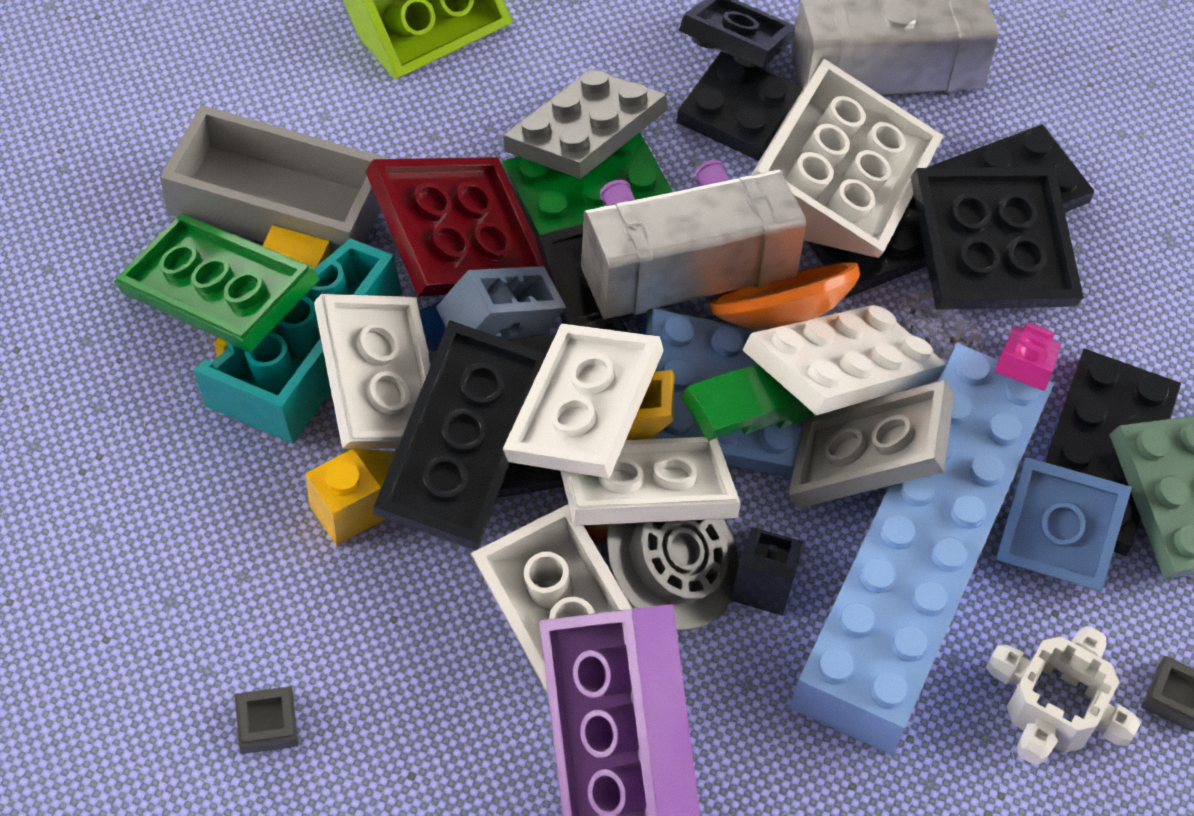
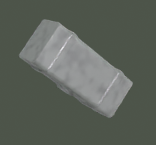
(898, 43)
(690, 240)

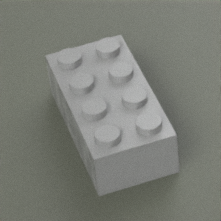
(262, 175)

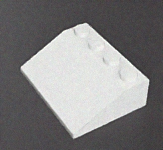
(849, 160)

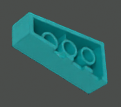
(286, 373)

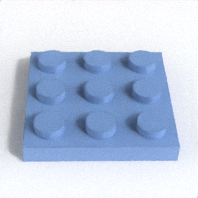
(705, 349)

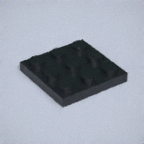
(996, 238)

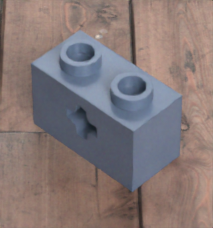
(503, 302)

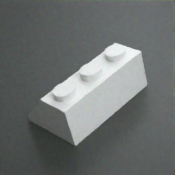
(547, 574)

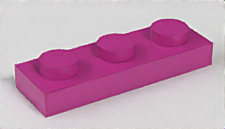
(1029, 355)

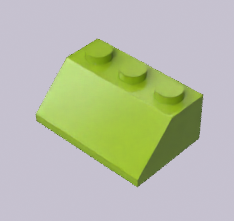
(421, 31)

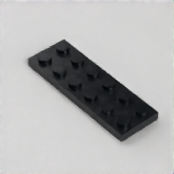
(906, 250)

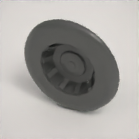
(683, 554)

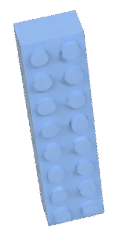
(918, 561)

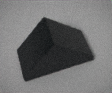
(766, 571)

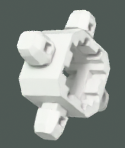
(1046, 727)

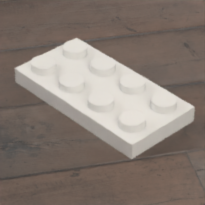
(844, 358)

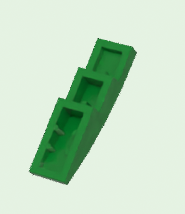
(743, 401)

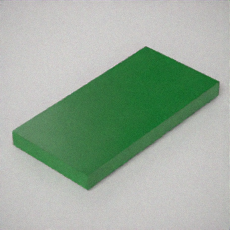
(217, 281)

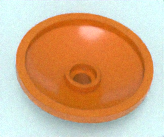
(789, 299)

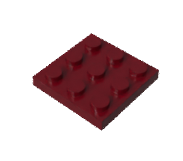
(452, 218)

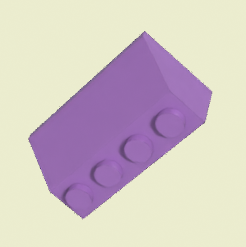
(619, 714)

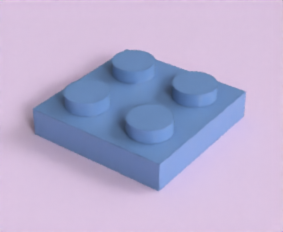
(1063, 524)

